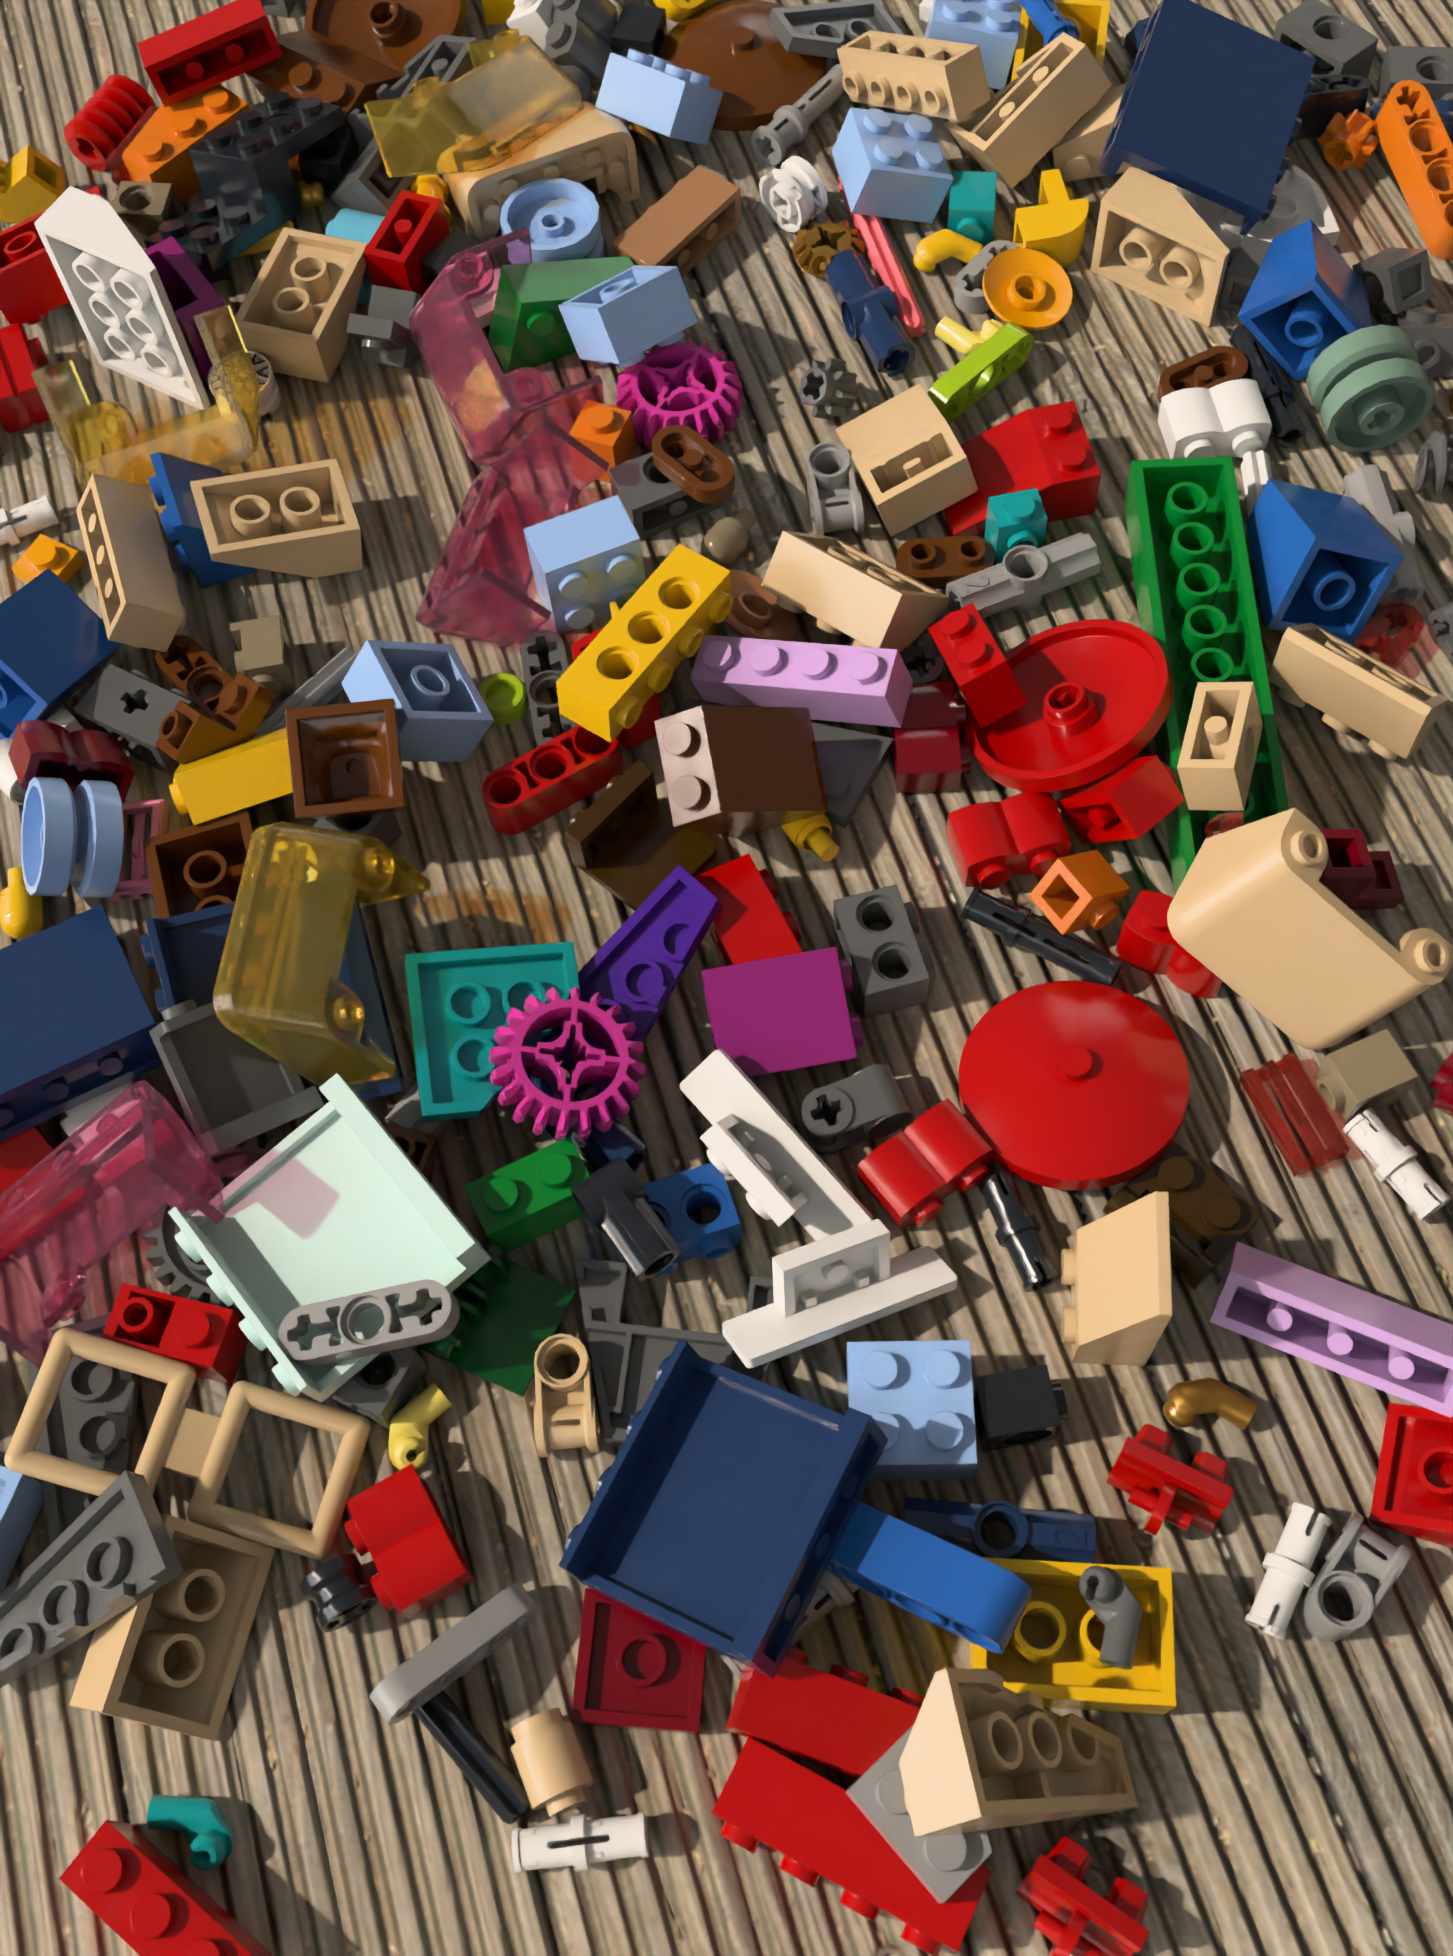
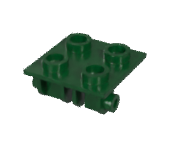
(503, 1321)

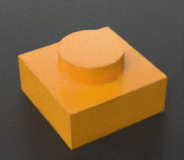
(46, 554)

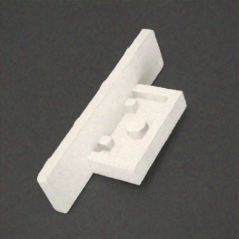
(767, 1153)
(834, 1289)

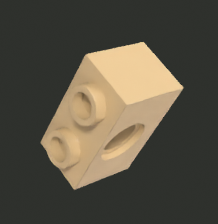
(1220, 746)

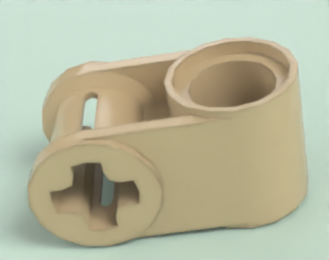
(567, 1408)

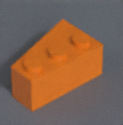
(163, 144)

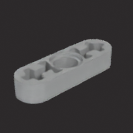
(323, 1314)
(453, 1653)

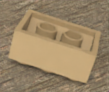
(850, 591)
(1354, 690)
(181, 1646)

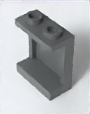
(225, 1081)

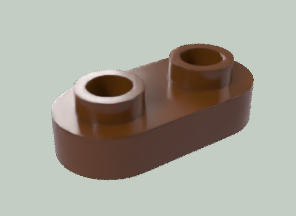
(1204, 370)
(701, 470)
(945, 558)

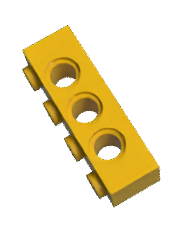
(645, 643)

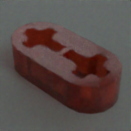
(1375, 637)

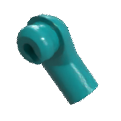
(201, 1823)

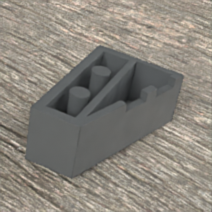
(443, 57)

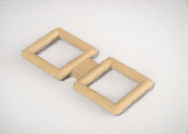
(191, 1442)

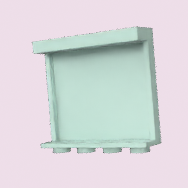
(323, 1221)

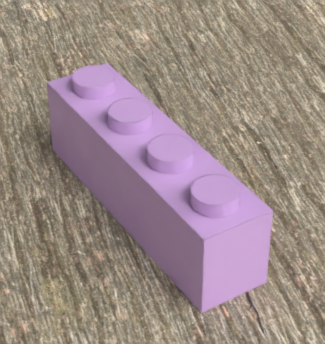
(827, 679)
(1337, 1327)

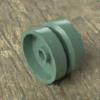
(1370, 389)

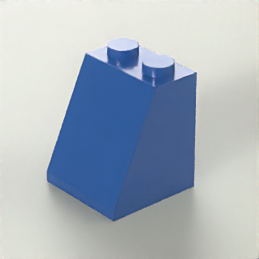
(1303, 299)
(1318, 559)
(46, 650)

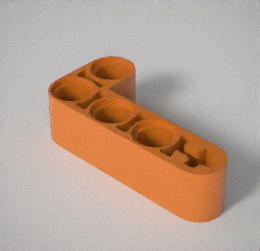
(1421, 161)

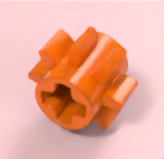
(1349, 140)

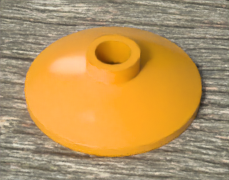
(1027, 289)

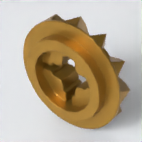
(813, 257)

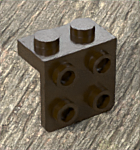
(631, 841)

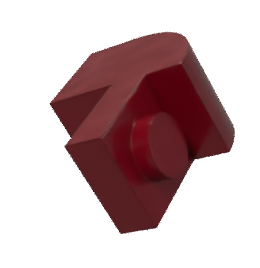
(1357, 875)

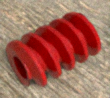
(106, 120)

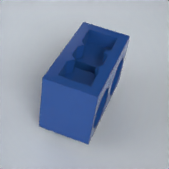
(679, 1197)

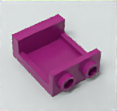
(188, 295)
(783, 1012)

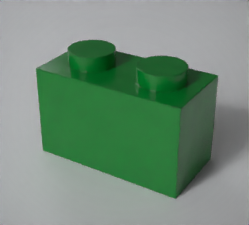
(529, 1195)

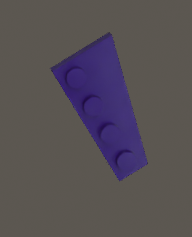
(647, 956)

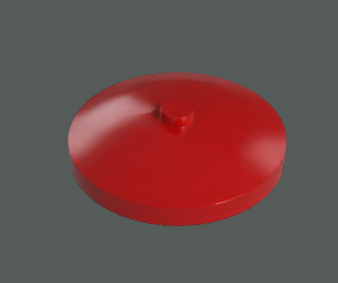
(1091, 707)
(1074, 1084)

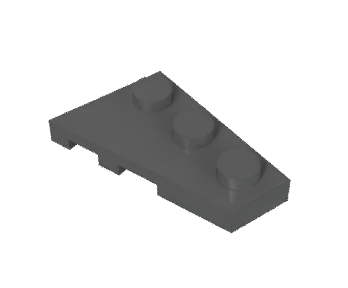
(828, 26)

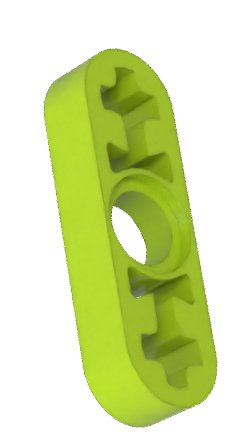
(981, 371)

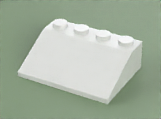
(118, 296)

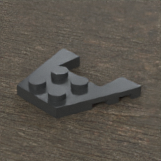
(630, 1354)

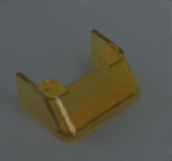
(479, 117)
(107, 440)
(290, 942)

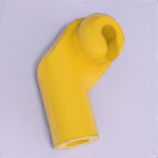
(943, 245)

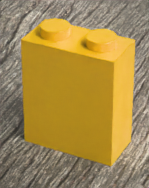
(234, 778)

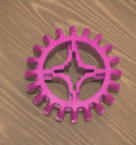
(676, 384)
(545, 1063)

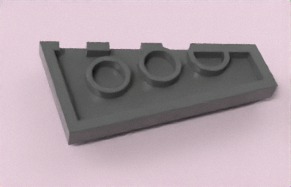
(847, 764)
(87, 1425)
(86, 1576)

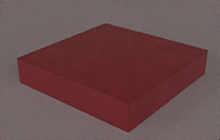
(636, 1671)

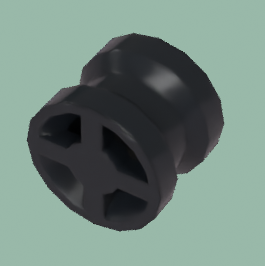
(338, 1592)

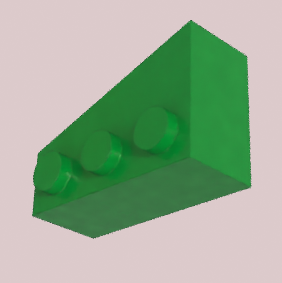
(526, 314)

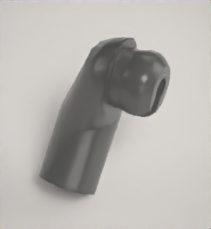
(1117, 1610)

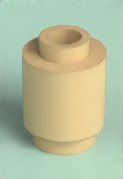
(551, 1762)

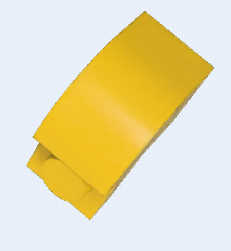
(28, 185)
(1055, 223)

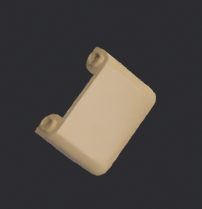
(579, 149)
(1288, 942)

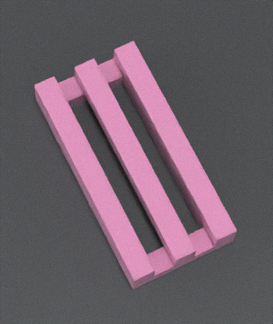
(159, 825)

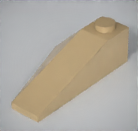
(1005, 1760)

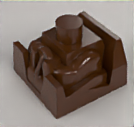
(345, 759)

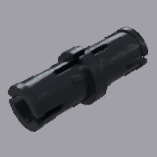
(1018, 1231)

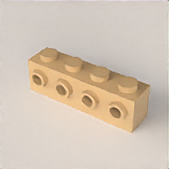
(914, 75)
(130, 564)

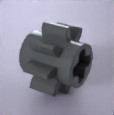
(828, 388)

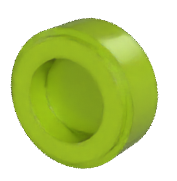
(504, 697)

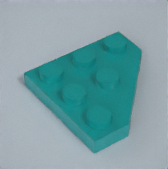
(457, 1007)

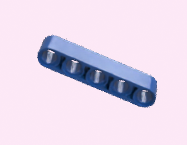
(930, 1578)

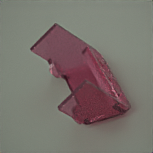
(482, 402)
(486, 560)
(87, 1202)

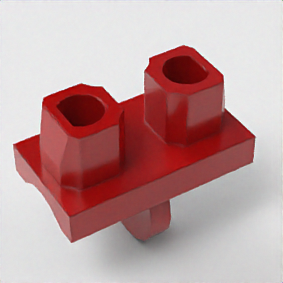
(1169, 1487)
(1077, 1916)

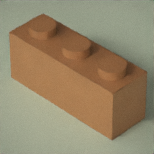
(683, 223)

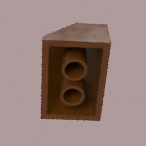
(323, 70)

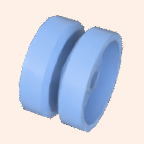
(559, 218)
(71, 838)

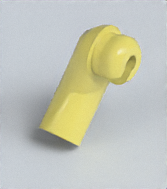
(962, 338)
(411, 1427)

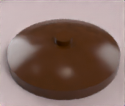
(386, 28)
(743, 60)

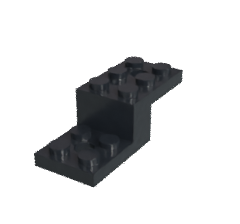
(248, 178)

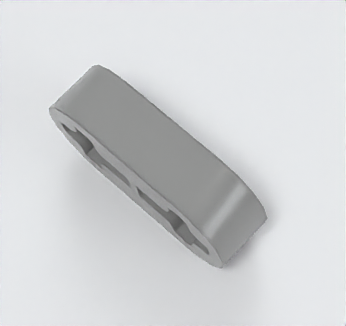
(968, 281)

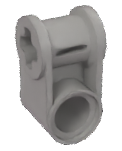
(833, 490)
(1358, 1569)

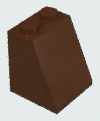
(740, 768)

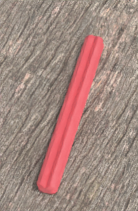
(888, 269)

